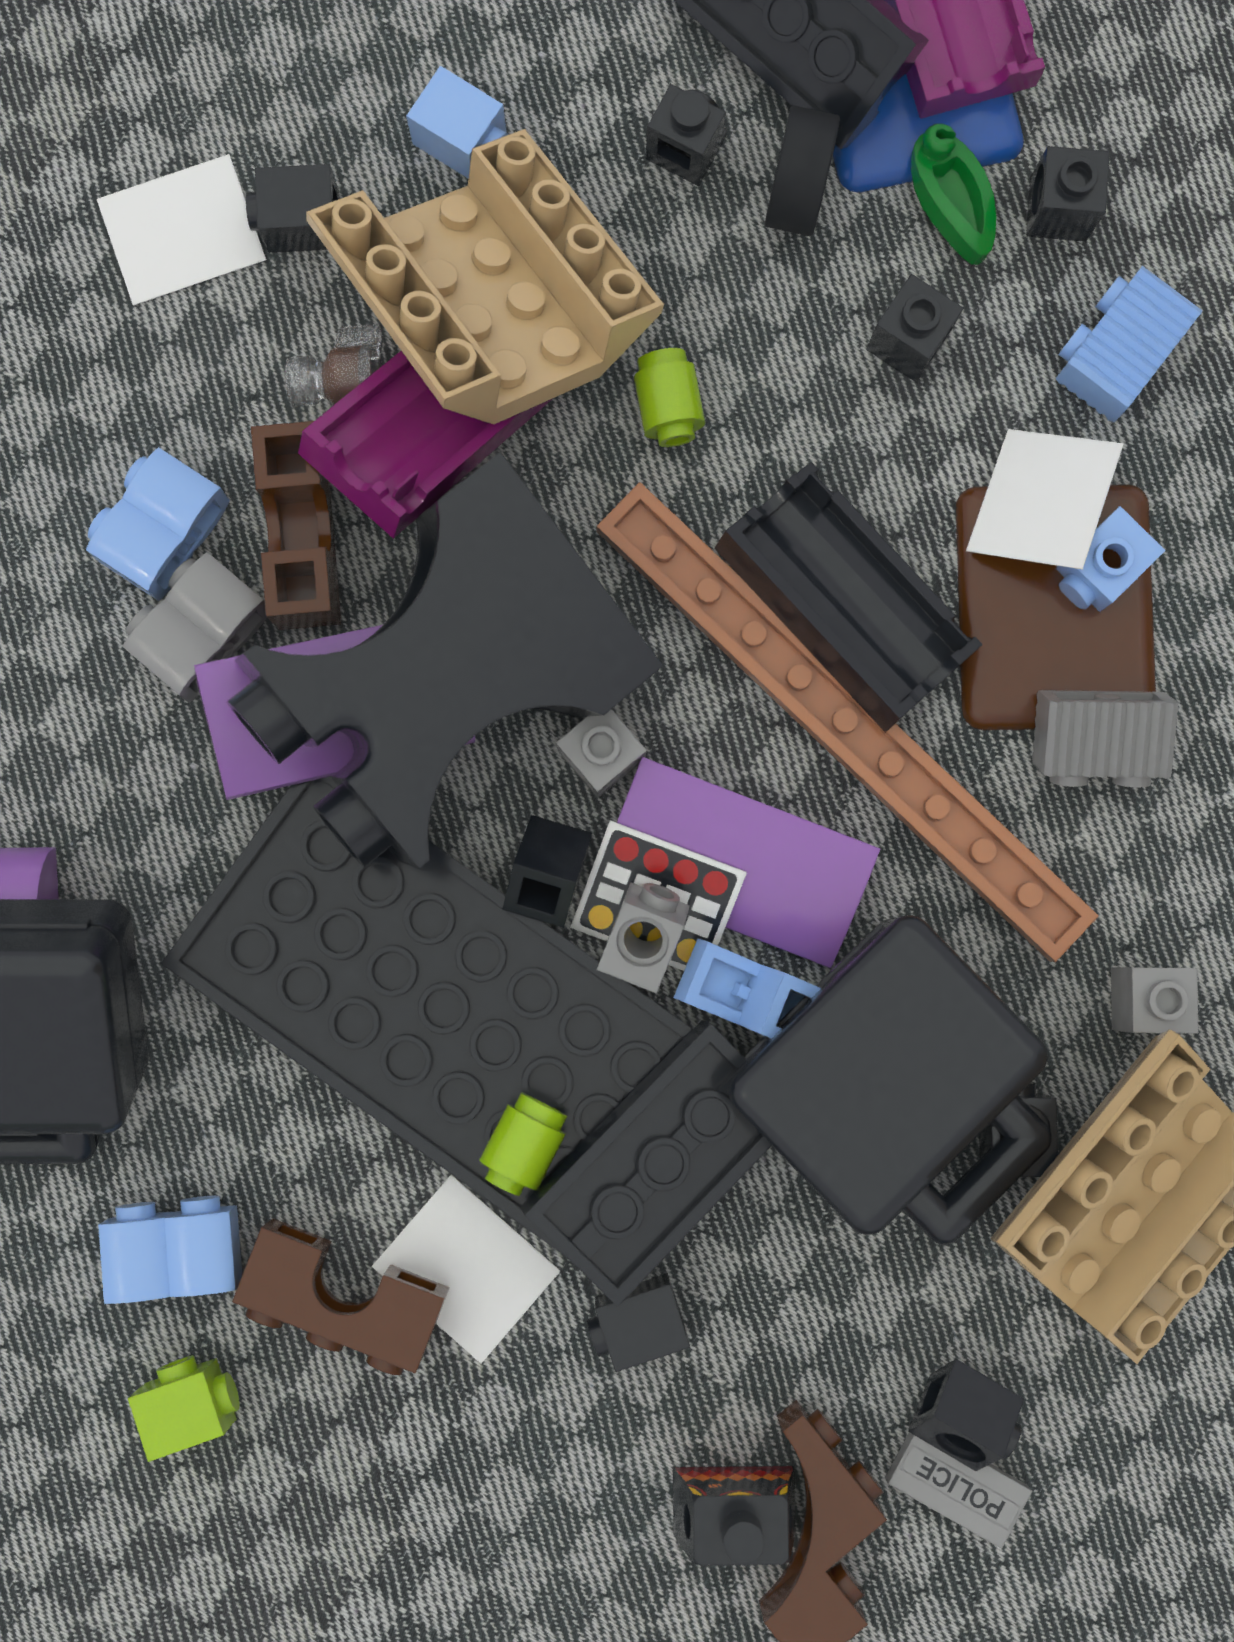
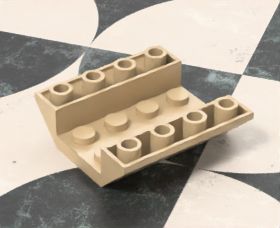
(496, 285)
(1134, 1201)

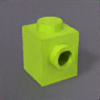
(184, 1406)

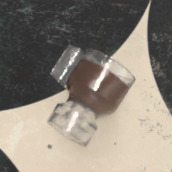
(344, 368)

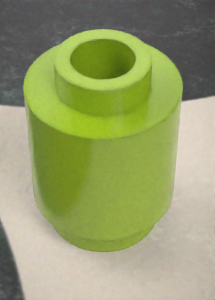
(668, 397)
(523, 1145)

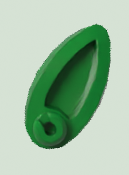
(954, 192)

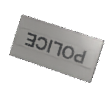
(978, 1500)

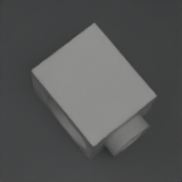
(601, 751)
(639, 960)
(1154, 1000)

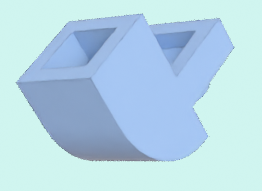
(739, 988)

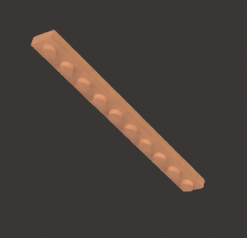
(885, 763)

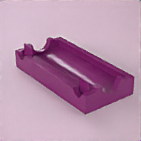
(971, 53)
(397, 445)

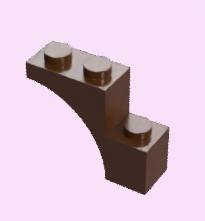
(840, 1511)

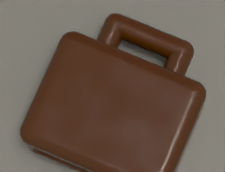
(1038, 635)

